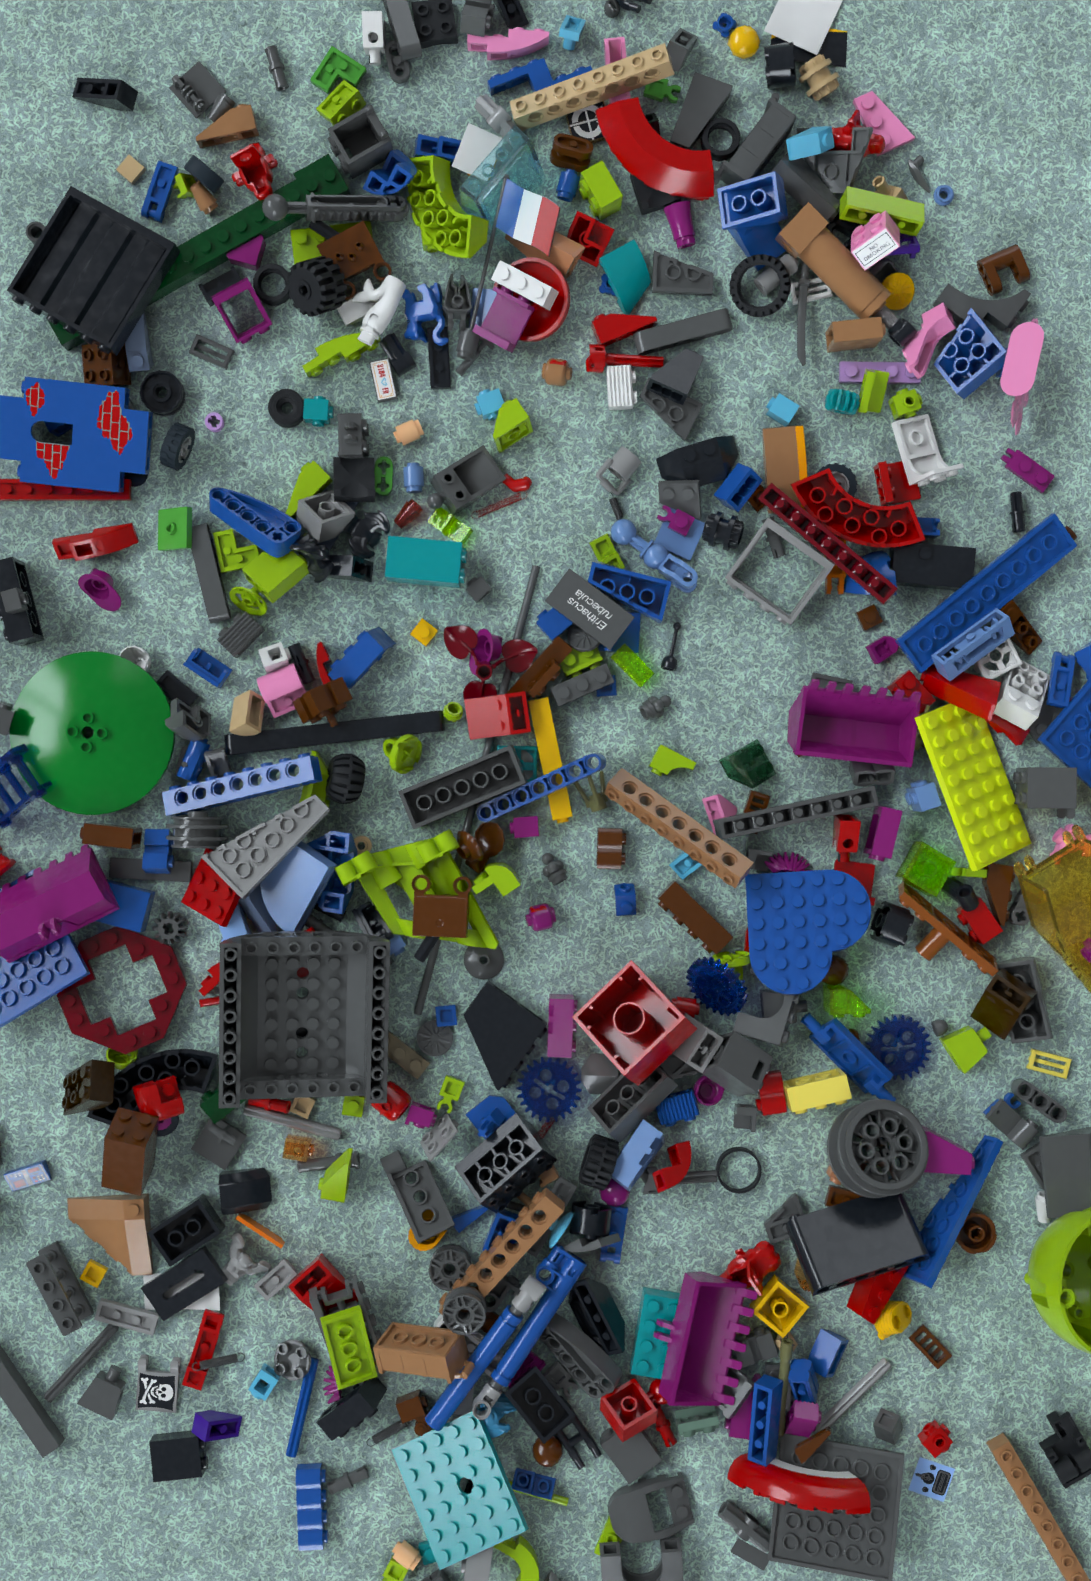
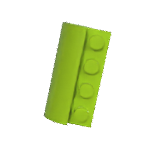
(501, 875)

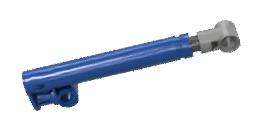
(564, 1272)
(485, 1353)

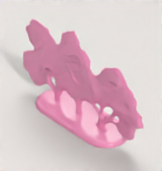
(1021, 366)

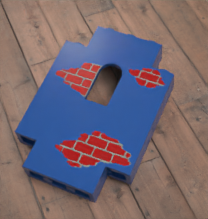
(104, 435)

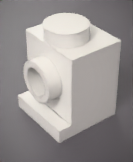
(272, 652)

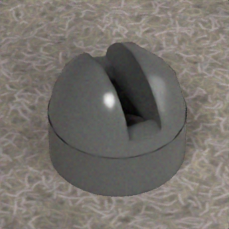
(609, 10)
(939, 1027)

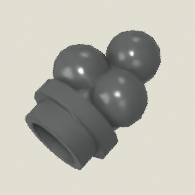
(654, 707)
(553, 869)

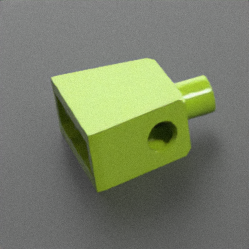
(966, 1046)

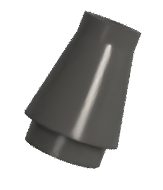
(220, 107)

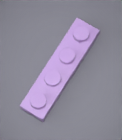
(854, 371)

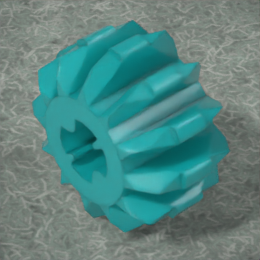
(842, 401)

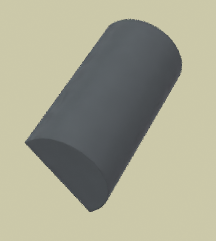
(1034, 1022)

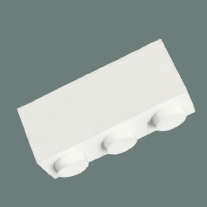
(525, 285)

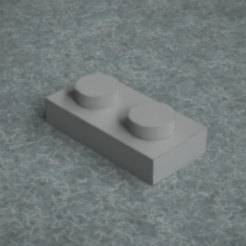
(275, 1279)

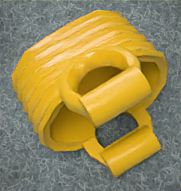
(893, 1319)

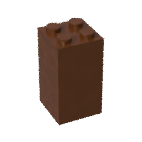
(129, 1151)

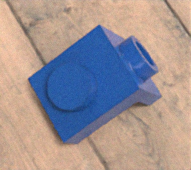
(625, 899)

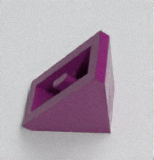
(249, 254)

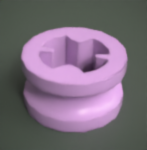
(207, 422)

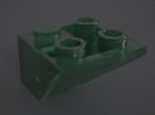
(748, 765)

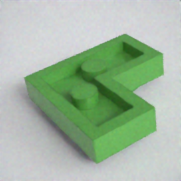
(336, 66)

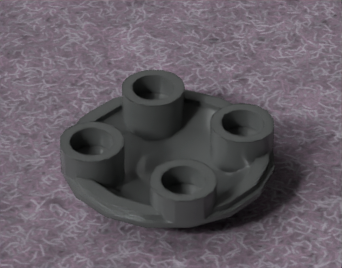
(292, 1360)

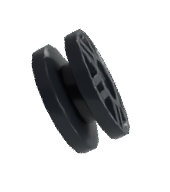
(154, 384)

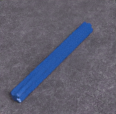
(301, 1409)

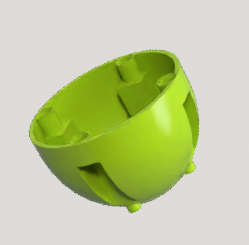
(1062, 1277)

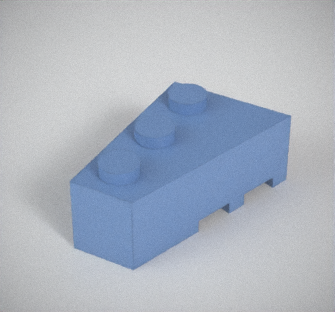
(637, 1154)

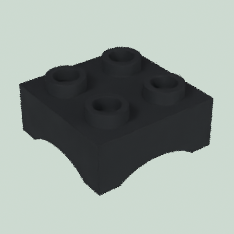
(434, 22)
(651, 199)
(354, 479)

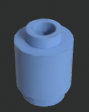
(413, 478)

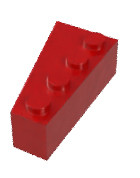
(872, 1294)

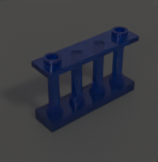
(15, 757)

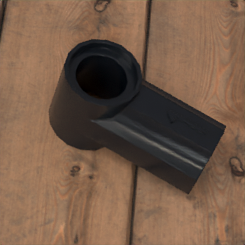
(400, 359)
(961, 893)

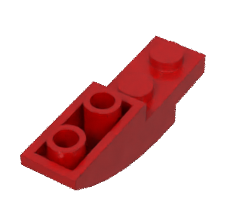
(95, 544)

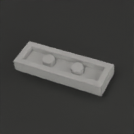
(127, 1316)

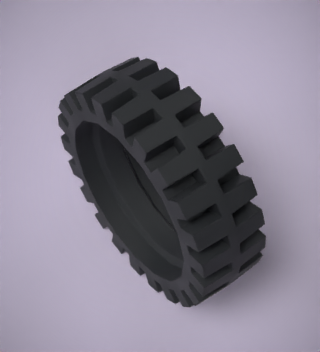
(741, 269)

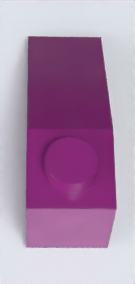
(740, 1424)

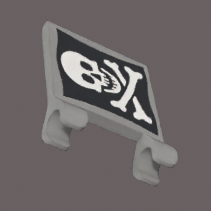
(157, 1388)

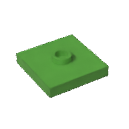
(175, 528)

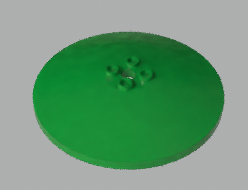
(129, 737)

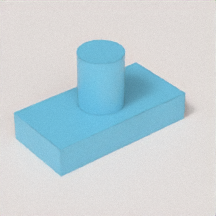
(571, 31)

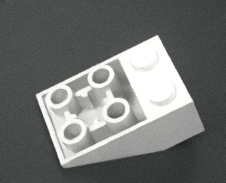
(1022, 695)

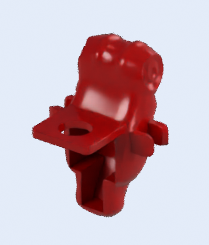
(843, 137)
(254, 170)
(753, 1265)

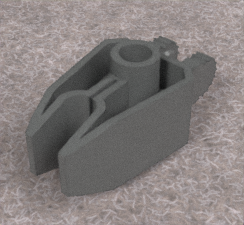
(456, 303)

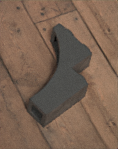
(997, 312)

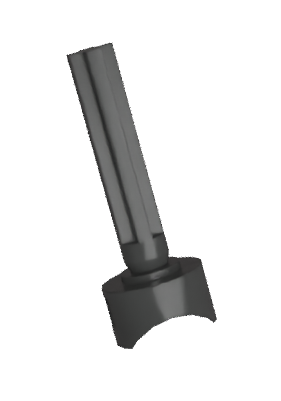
(690, 1178)

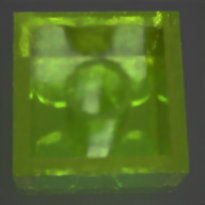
(925, 869)

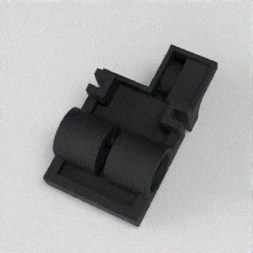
(1067, 1450)

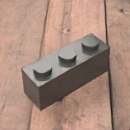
(582, 685)

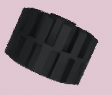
(316, 286)

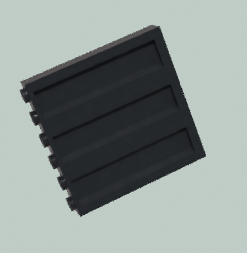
(93, 271)

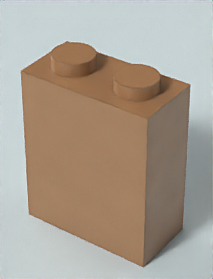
(854, 334)

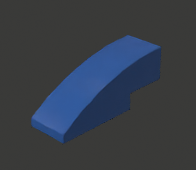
(441, 147)

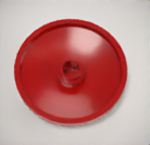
(542, 321)

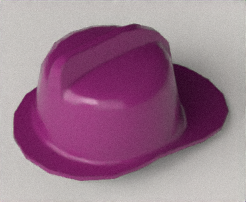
(100, 589)
(487, 648)

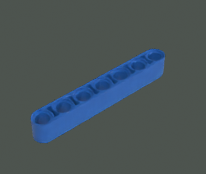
(532, 791)

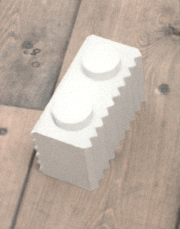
(620, 387)

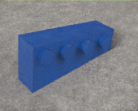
(635, 590)

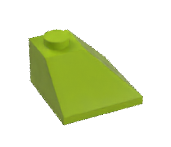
(511, 425)

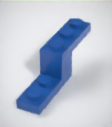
(534, 72)

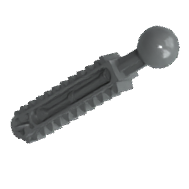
(338, 208)

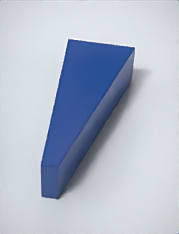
(465, 1218)

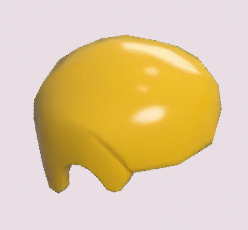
(744, 42)

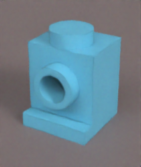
(261, 1390)

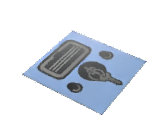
(931, 1479)

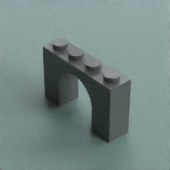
(771, 1029)
(669, 1568)

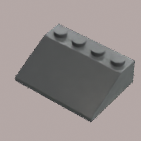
(1066, 1171)

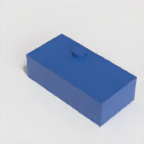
(134, 907)

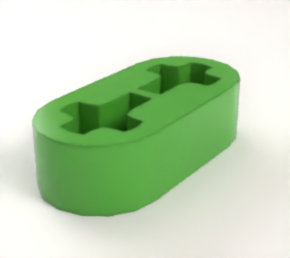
(388, 476)

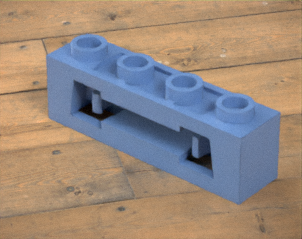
(973, 644)

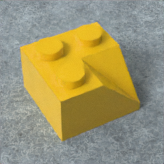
(779, 1306)

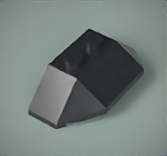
(702, 461)
(598, 1315)

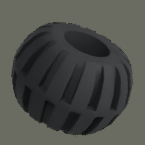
(345, 778)

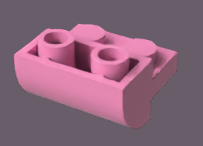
(281, 689)

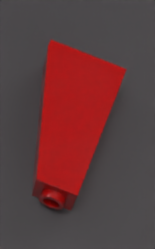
(965, 691)

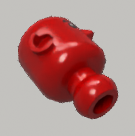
(397, 1102)

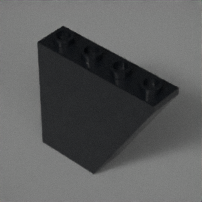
(502, 1031)

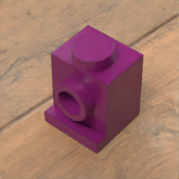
(421, 1115)

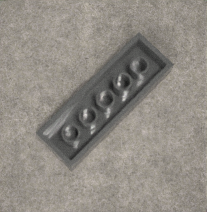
(463, 787)

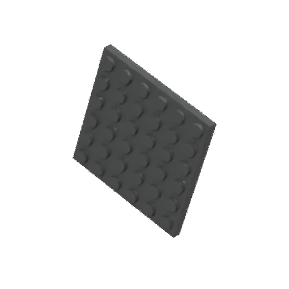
(840, 1541)

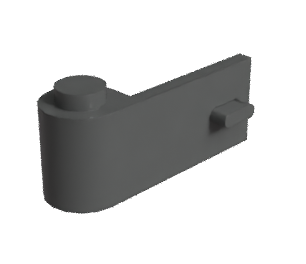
(1012, 1124)

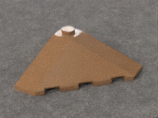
(119, 1226)

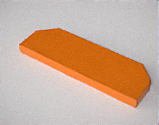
(260, 1229)

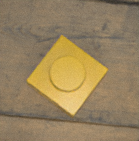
(424, 632)
(93, 1273)

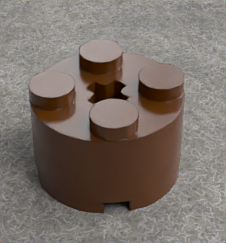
(984, 1236)

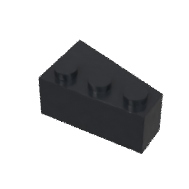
(352, 1408)

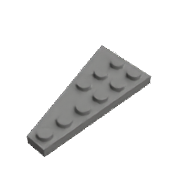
(258, 851)

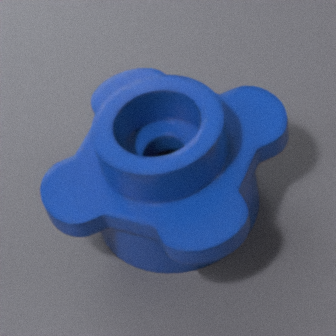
(726, 19)
(604, 288)

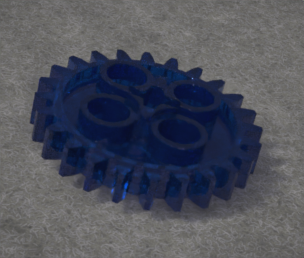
(716, 986)
(896, 1028)
(539, 1104)

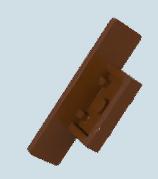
(543, 669)

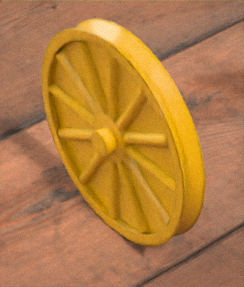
(901, 290)

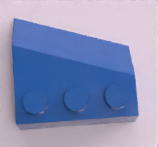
(971, 356)

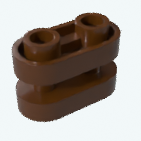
(571, 152)

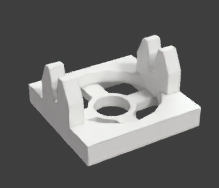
(1014, 661)

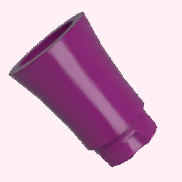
(681, 223)

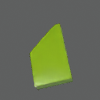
(606, 552)

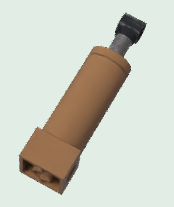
(838, 268)

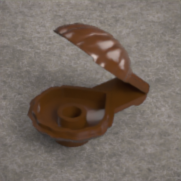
(486, 844)

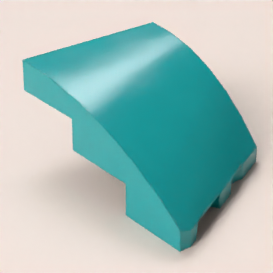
(626, 274)

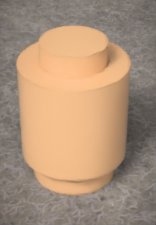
(408, 432)
(406, 1555)

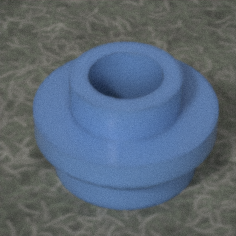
(946, 190)

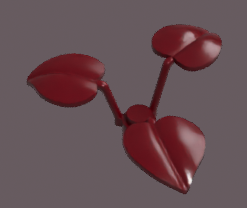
(517, 656)

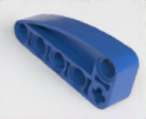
(255, 520)

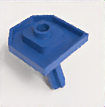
(490, 1114)

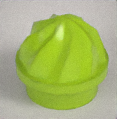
(453, 711)

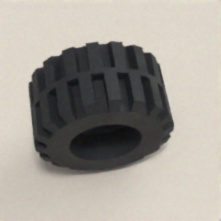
(599, 1162)

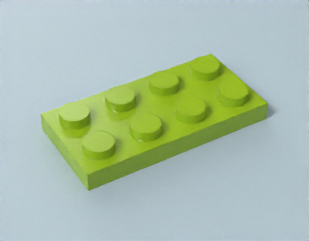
(348, 1347)

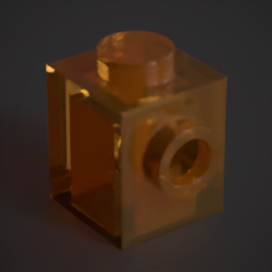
(298, 1148)

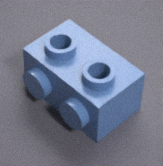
(922, 796)

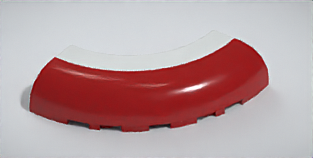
(802, 1486)

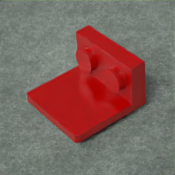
(893, 484)
(861, 871)

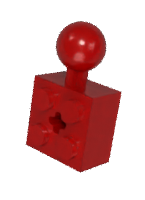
(630, 1408)

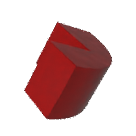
(680, 1160)

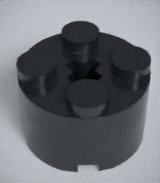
(780, 65)
(891, 924)
(590, 1219)

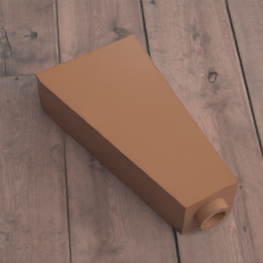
(563, 254)

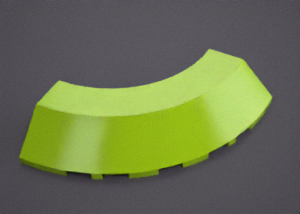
(440, 214)

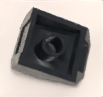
(244, 1190)

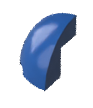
(394, 175)
(878, 560)

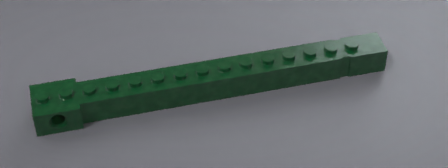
(211, 246)

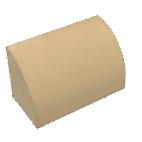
(247, 714)

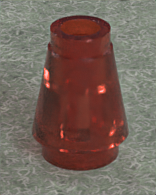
(408, 513)

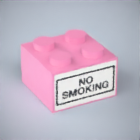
(875, 240)

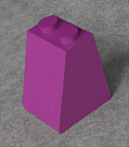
(947, 1155)

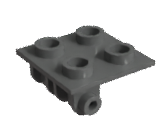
(196, 89)

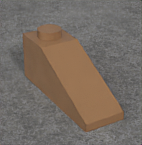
(232, 126)

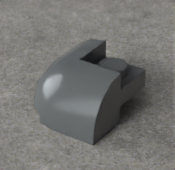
(189, 722)

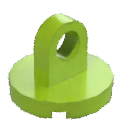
(403, 753)
(735, 960)

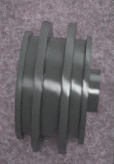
(196, 830)

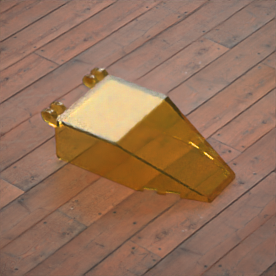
(1060, 900)

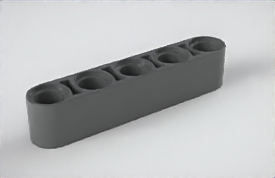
(403, 29)
(683, 331)
(209, 574)

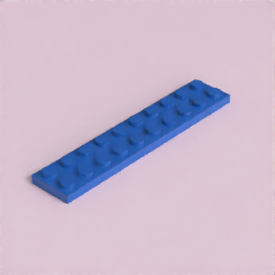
(987, 590)

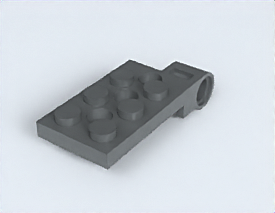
(405, 1192)

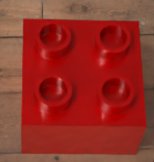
(634, 1023)

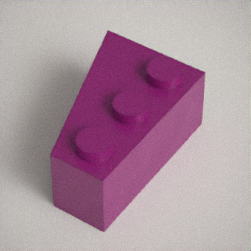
(561, 1025)

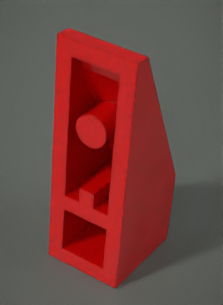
(617, 327)

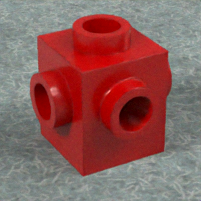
(935, 1438)

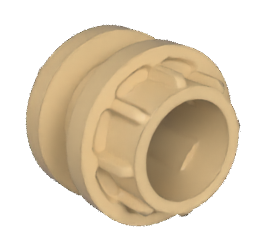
(818, 77)

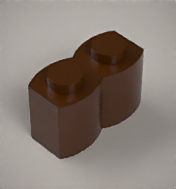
(610, 848)

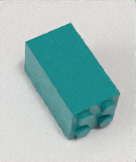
(425, 562)

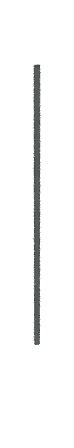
(487, 750)

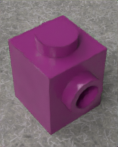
(524, 826)

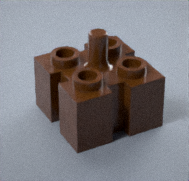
(322, 702)

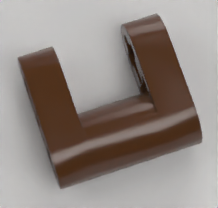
(1008, 257)

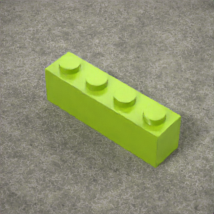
(861, 205)

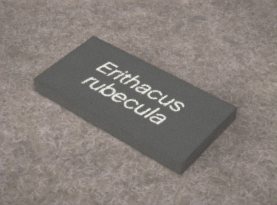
(589, 609)

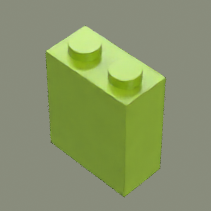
(275, 575)

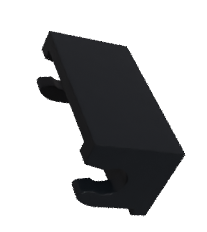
(219, 284)
(371, 921)

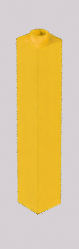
(549, 756)

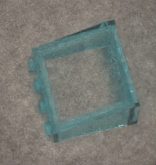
(511, 156)

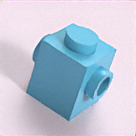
(489, 403)

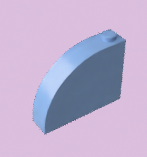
(296, 886)

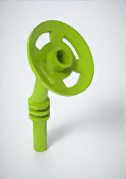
(249, 598)

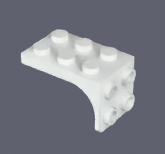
(920, 451)

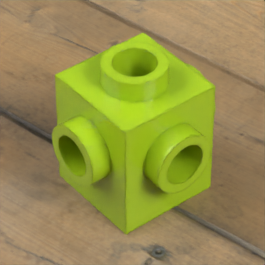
(905, 404)

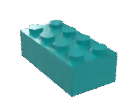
(649, 1352)

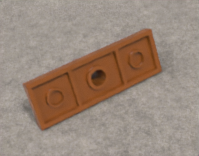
(943, 932)

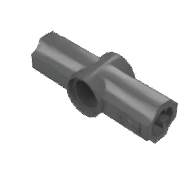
(745, 1525)

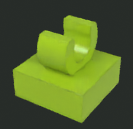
(184, 182)

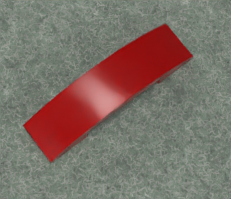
(204, 1348)

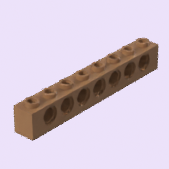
(674, 818)
(499, 1267)
(1036, 1509)

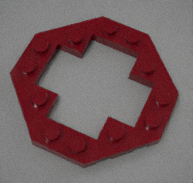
(163, 1006)

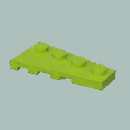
(306, 240)

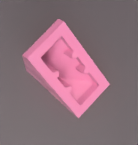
(718, 807)

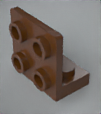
(104, 368)

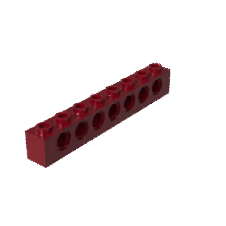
(828, 544)

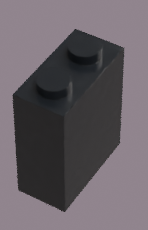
(177, 1456)

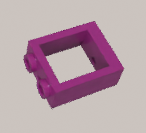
(232, 291)
(882, 833)

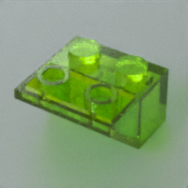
(841, 1000)

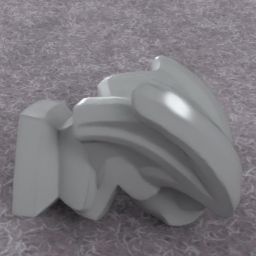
(240, 1262)

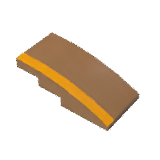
(784, 458)

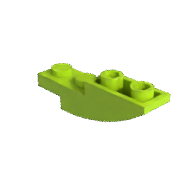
(331, 352)

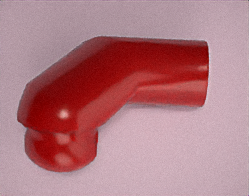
(517, 485)

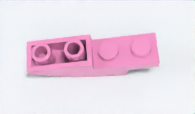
(517, 44)

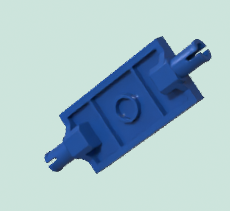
(850, 1056)

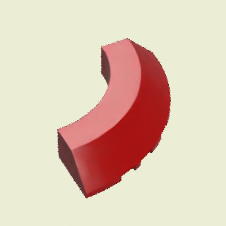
(652, 157)
(856, 519)

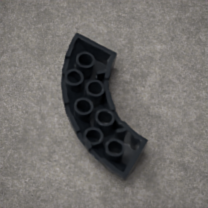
(190, 1067)

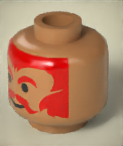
(556, 372)

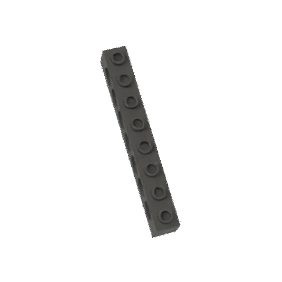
(796, 812)

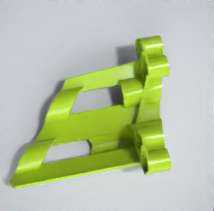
(400, 866)

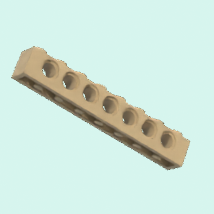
(592, 87)

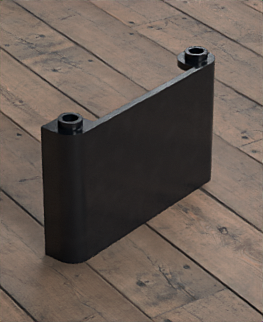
(855, 1241)

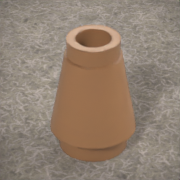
(204, 199)

